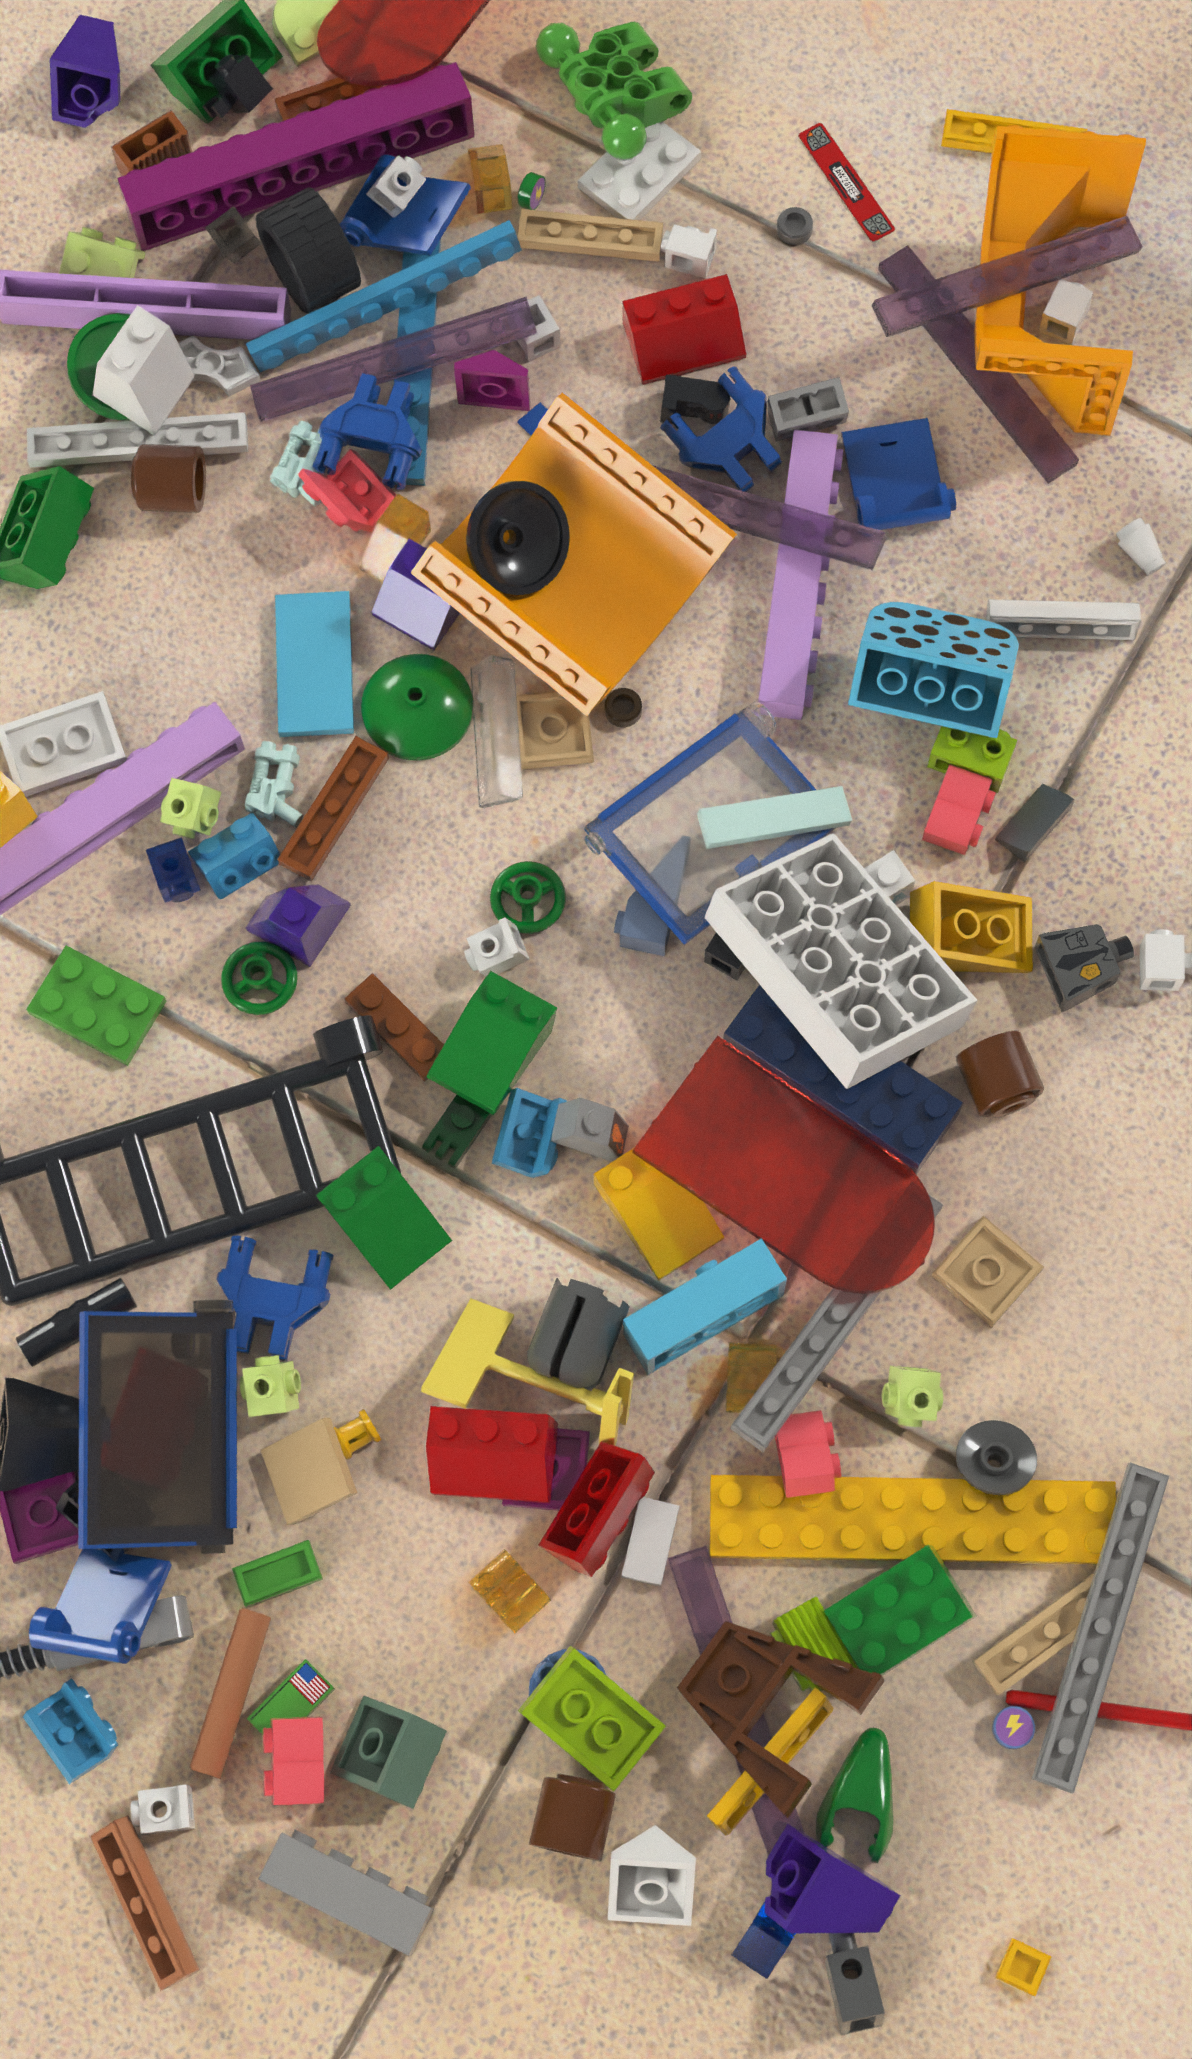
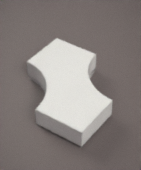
(224, 368)

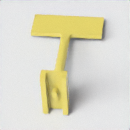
(472, 1352)

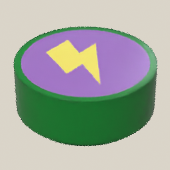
(531, 191)

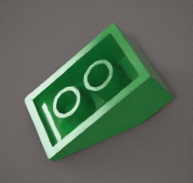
(493, 1042)
(384, 1217)

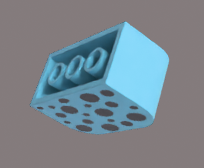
(934, 667)

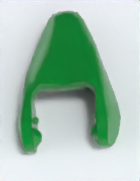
(864, 1786)

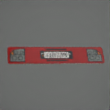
(846, 182)

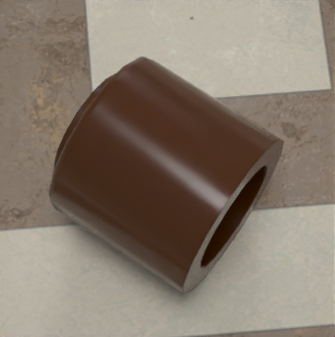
(169, 478)
(1000, 1074)
(573, 1817)

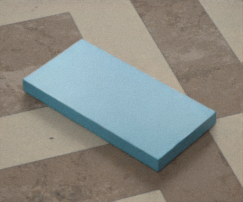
(314, 664)

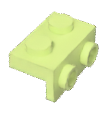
(91, 255)

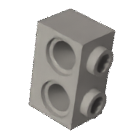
(807, 408)

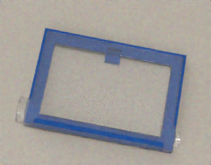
(656, 829)

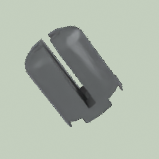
(576, 1334)

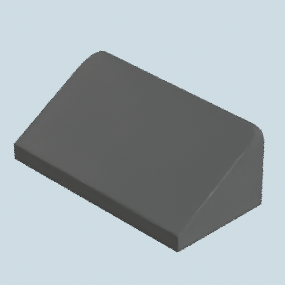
(1035, 821)

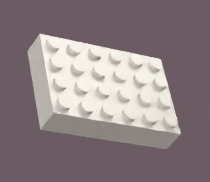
(840, 959)

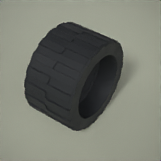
(308, 250)

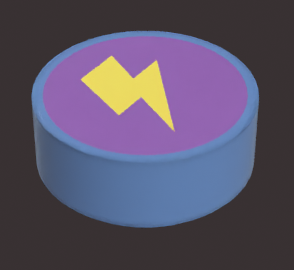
(1013, 1727)

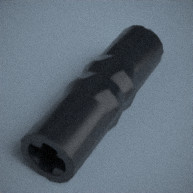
(63, 1326)

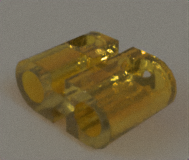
(746, 1371)
(509, 1591)

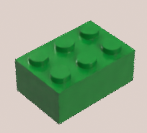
(900, 1612)

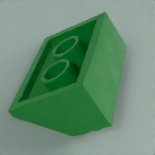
(193, 58)
(42, 527)

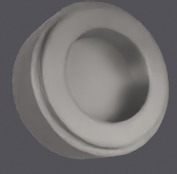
(794, 226)

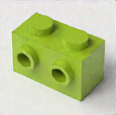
(973, 753)

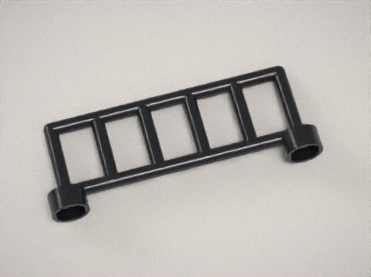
(342, 1052)

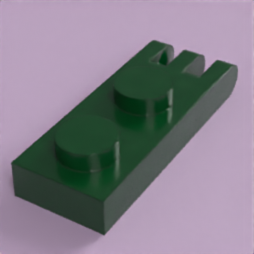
(457, 1130)

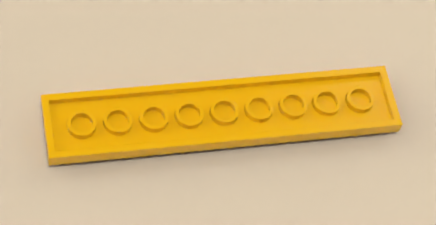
(902, 1515)

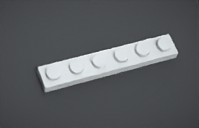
(121, 439)

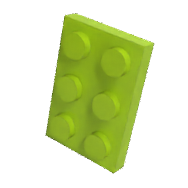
(592, 1718)

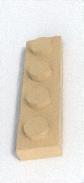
(590, 235)
(1034, 1640)

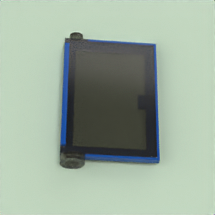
(158, 1428)

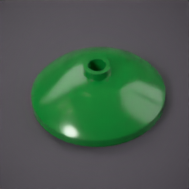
(84, 355)
(423, 726)

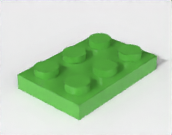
(96, 1005)

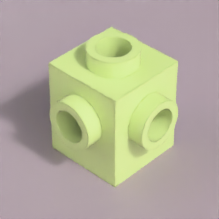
(190, 808)
(270, 1386)
(912, 1395)

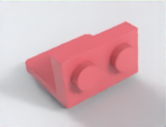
(352, 494)

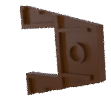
(739, 1680)

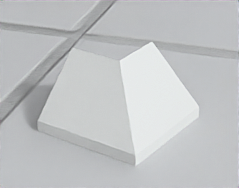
(651, 1880)

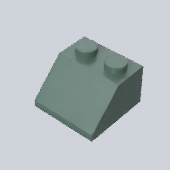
(388, 1751)

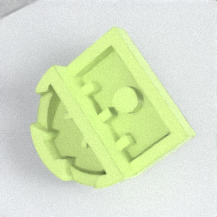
(298, 25)

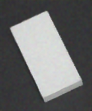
(650, 1541)

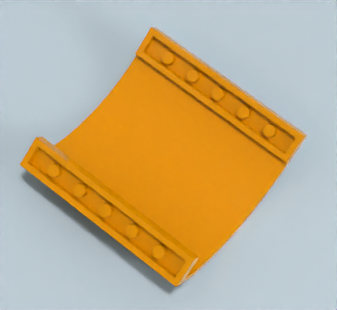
(628, 567)

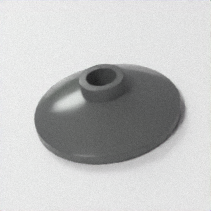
(1000, 1443)

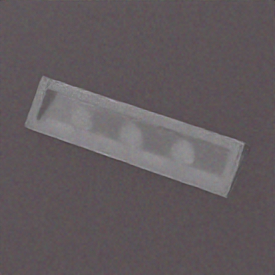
(496, 731)

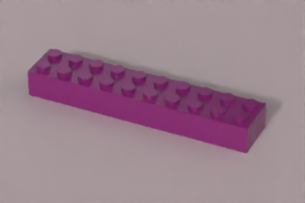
(298, 153)

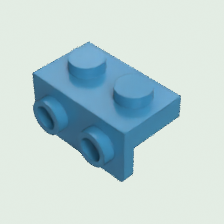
(236, 855)
(526, 1134)
(72, 1731)

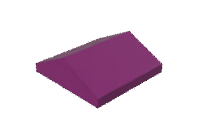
(492, 382)

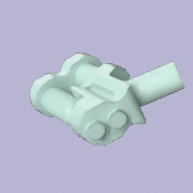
(286, 473)
(269, 795)

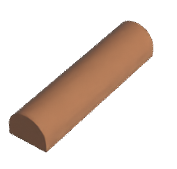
(230, 1693)
(144, 1903)

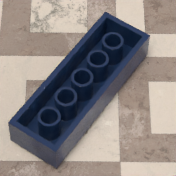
(891, 1107)

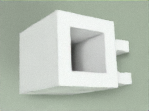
(1163, 961)

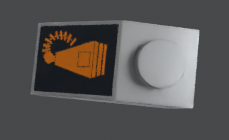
(590, 1128)

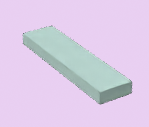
(774, 817)

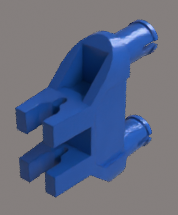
(371, 427)
(730, 438)
(272, 1302)

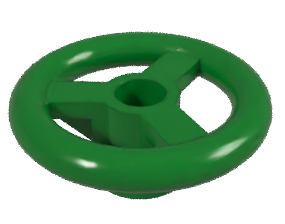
(532, 884)
(256, 964)

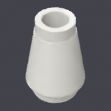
(1140, 544)

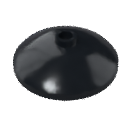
(536, 537)

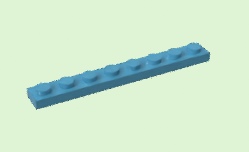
(384, 296)
(413, 318)

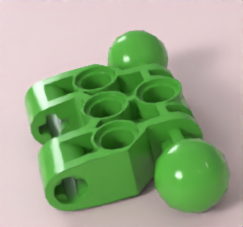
(611, 84)

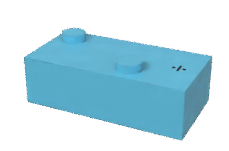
(704, 1306)

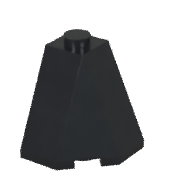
(36, 1434)

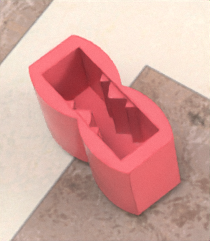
(958, 809)
(806, 1455)
(295, 1760)

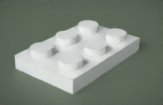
(636, 185)
(61, 744)

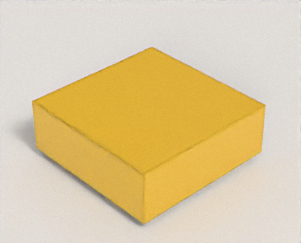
(1023, 1967)

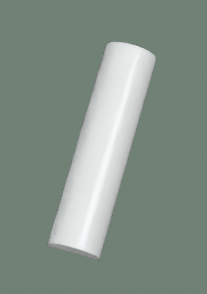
(1066, 619)

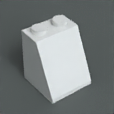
(143, 371)

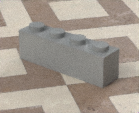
(346, 1893)

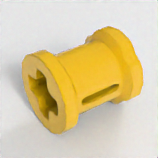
(356, 1434)

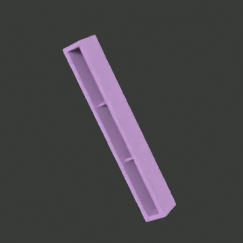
(183, 305)
(797, 583)
(114, 802)

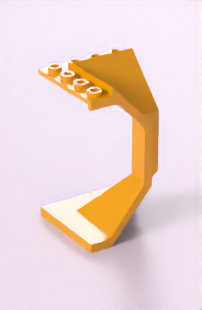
(1036, 194)

